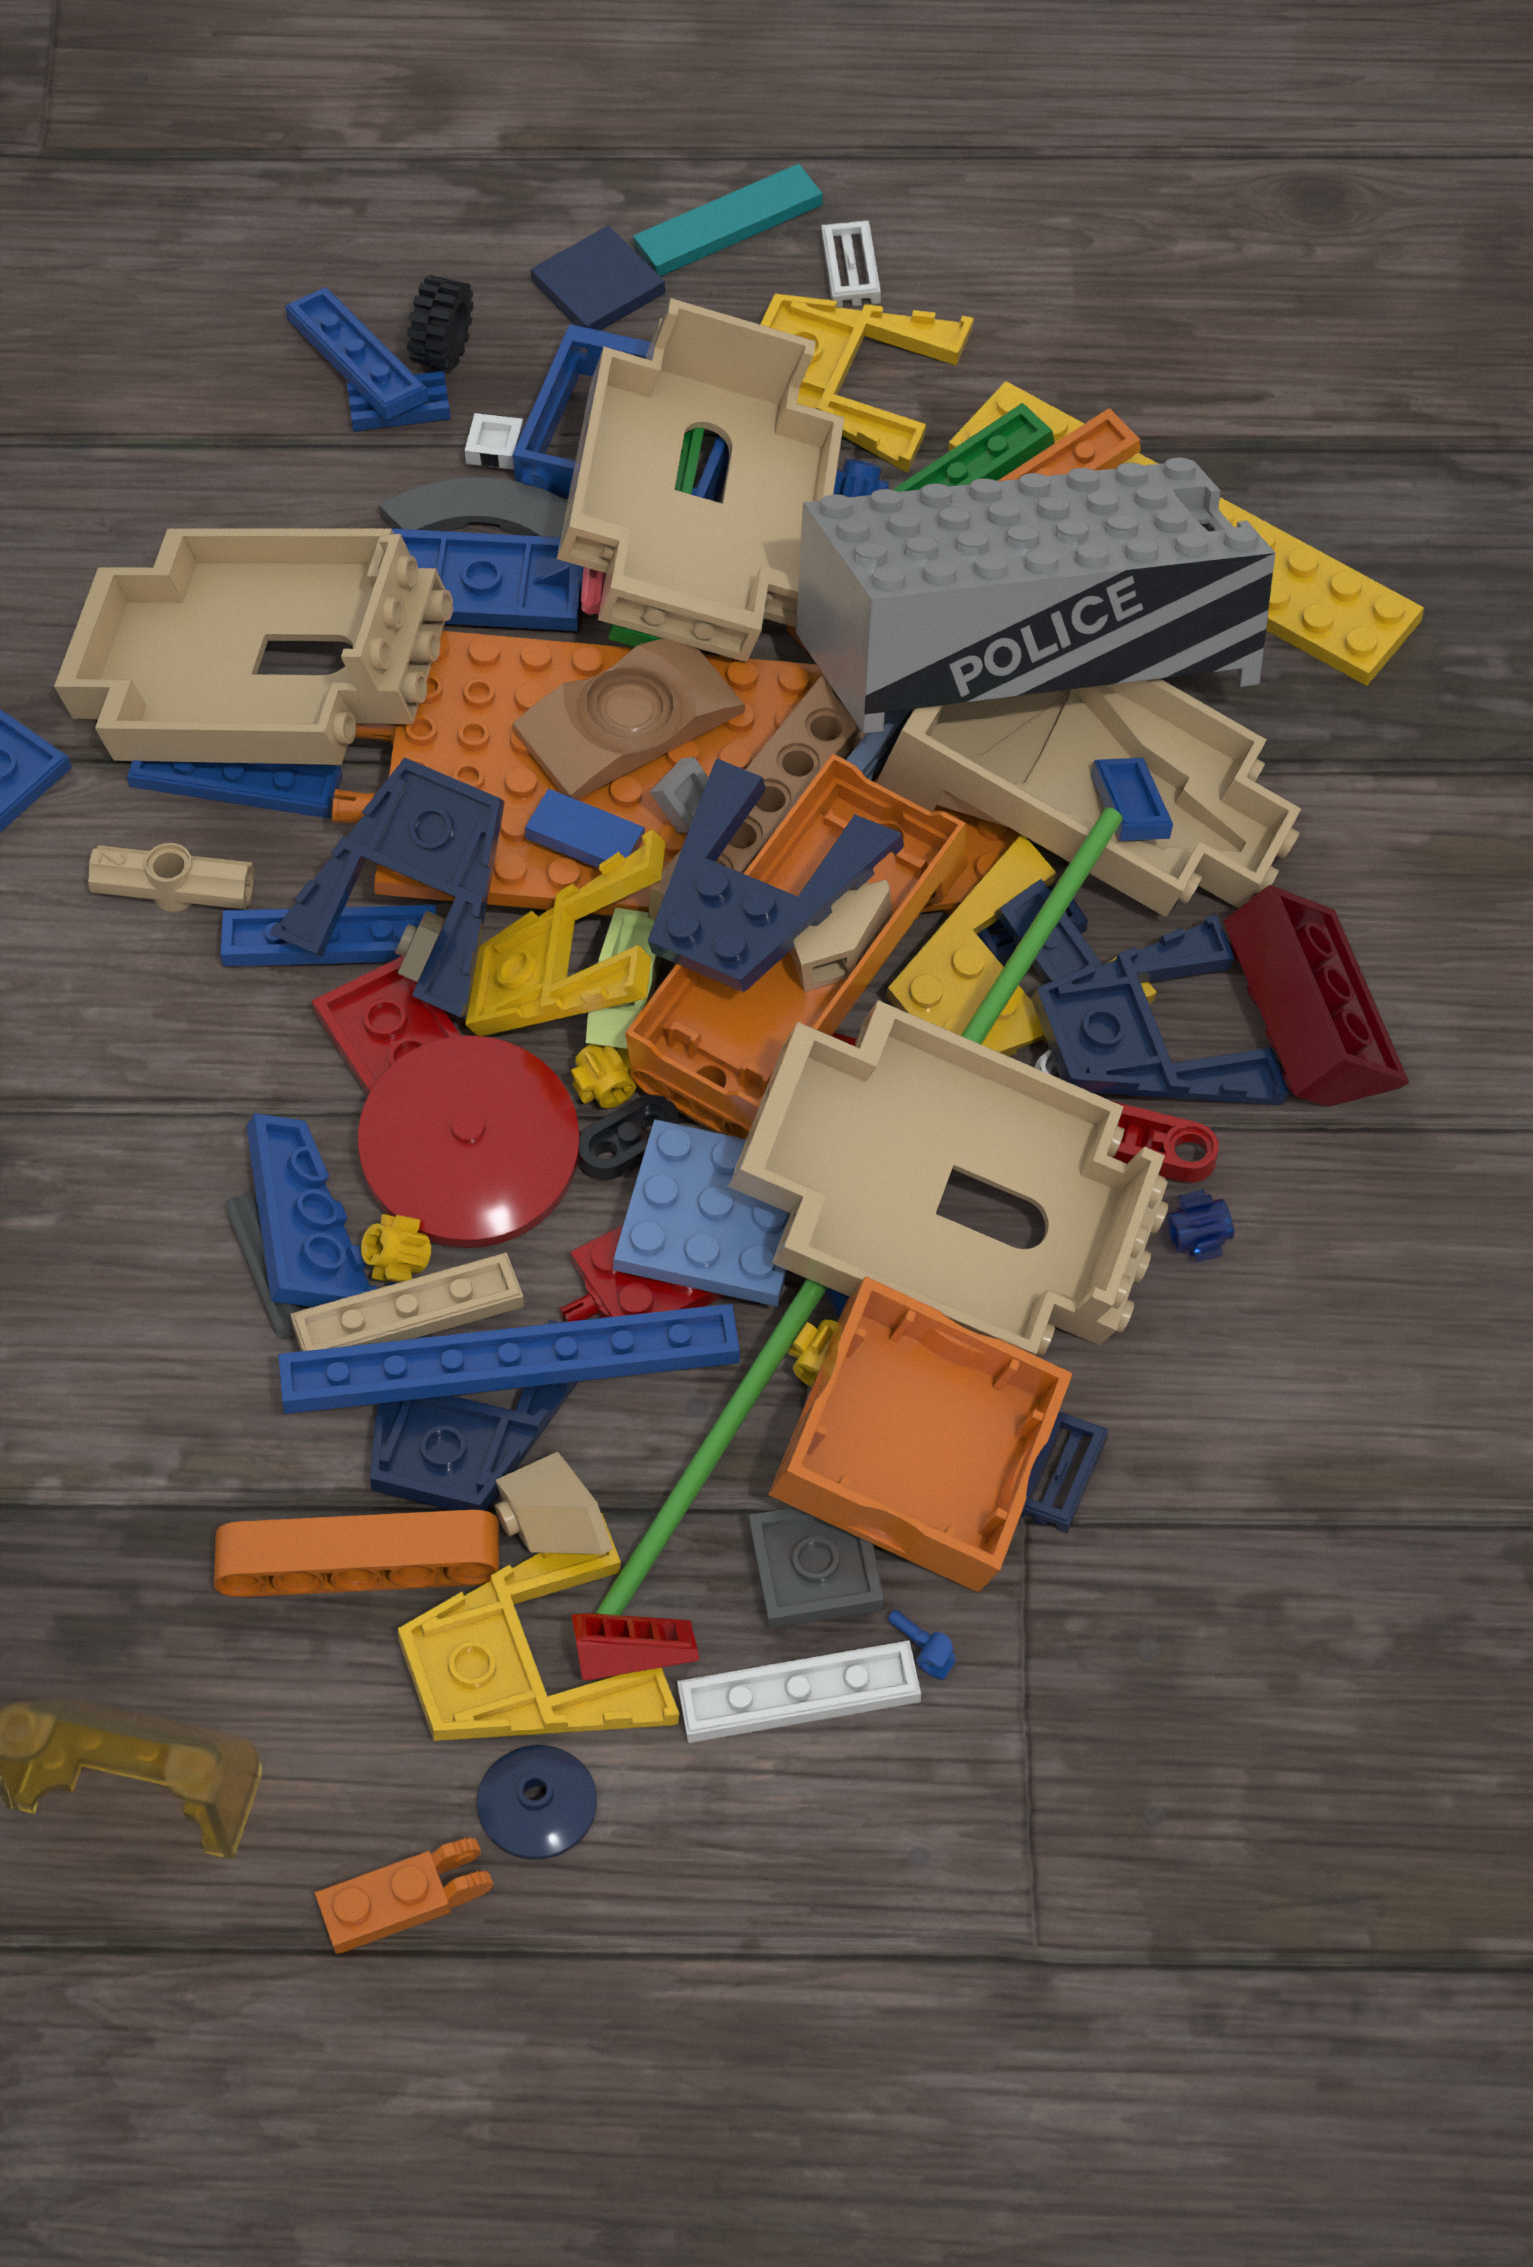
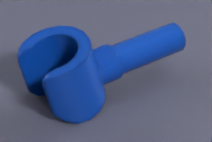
(937, 1649)

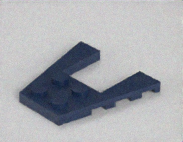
(430, 833)
(737, 924)
(1110, 1040)
(454, 1447)

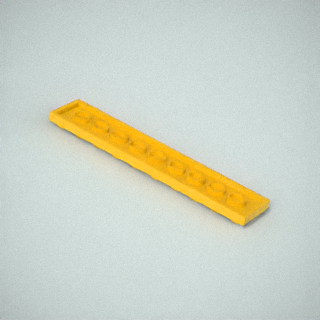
(1312, 597)

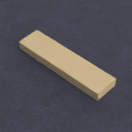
(412, 1306)

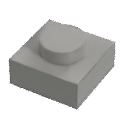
(681, 792)

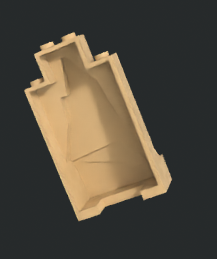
(1031, 769)

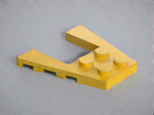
(838, 338)
(525, 966)
(957, 969)
(481, 1675)

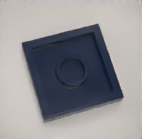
(598, 280)

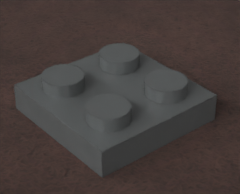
(812, 1569)

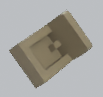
(418, 944)

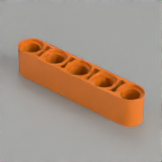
(356, 1553)

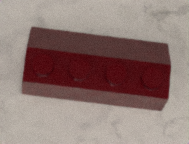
(1313, 999)

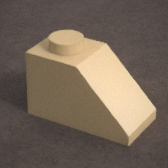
(551, 1509)

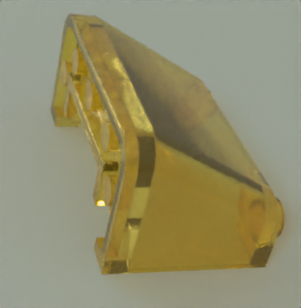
(55, 1737)

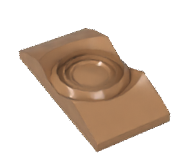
(626, 715)

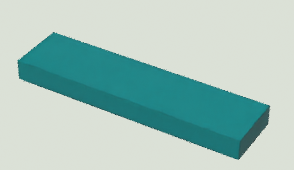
(728, 220)

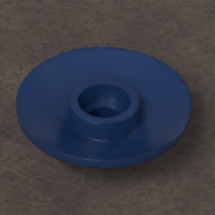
(541, 1826)

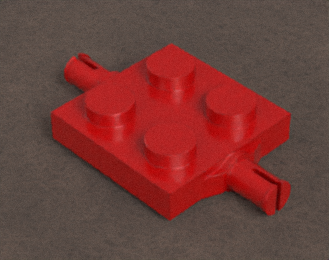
(620, 1293)

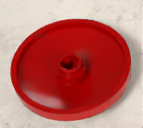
(469, 1140)

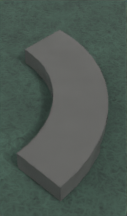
(459, 501)

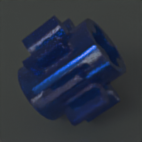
(1200, 1225)

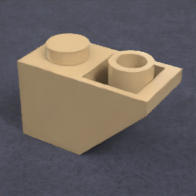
(837, 944)

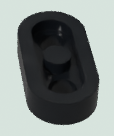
(623, 1136)

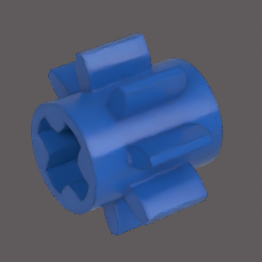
(858, 479)

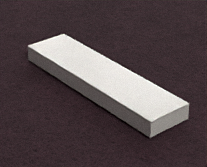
(799, 1691)

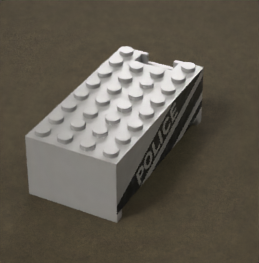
(1029, 587)

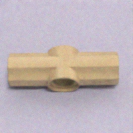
(192, 881)

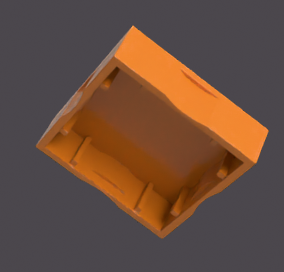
(921, 1435)

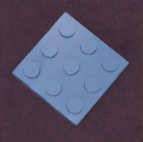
(694, 1227)

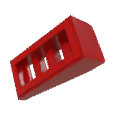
(631, 1644)

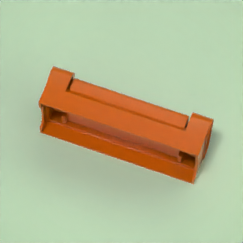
(719, 1045)

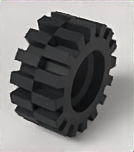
(440, 322)

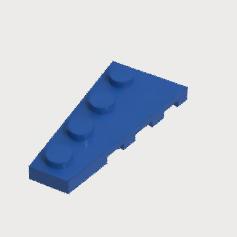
(300, 1222)

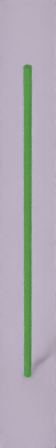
(811, 1292)

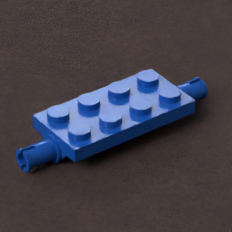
(501, 578)

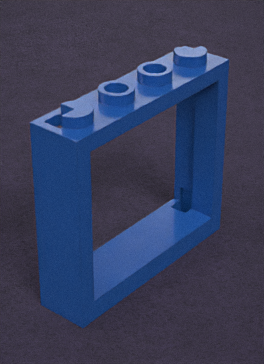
(554, 473)

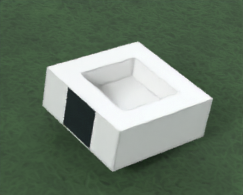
(493, 440)

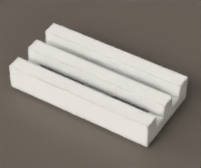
(854, 291)

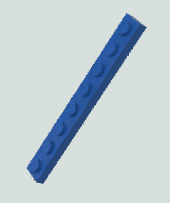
(508, 1358)

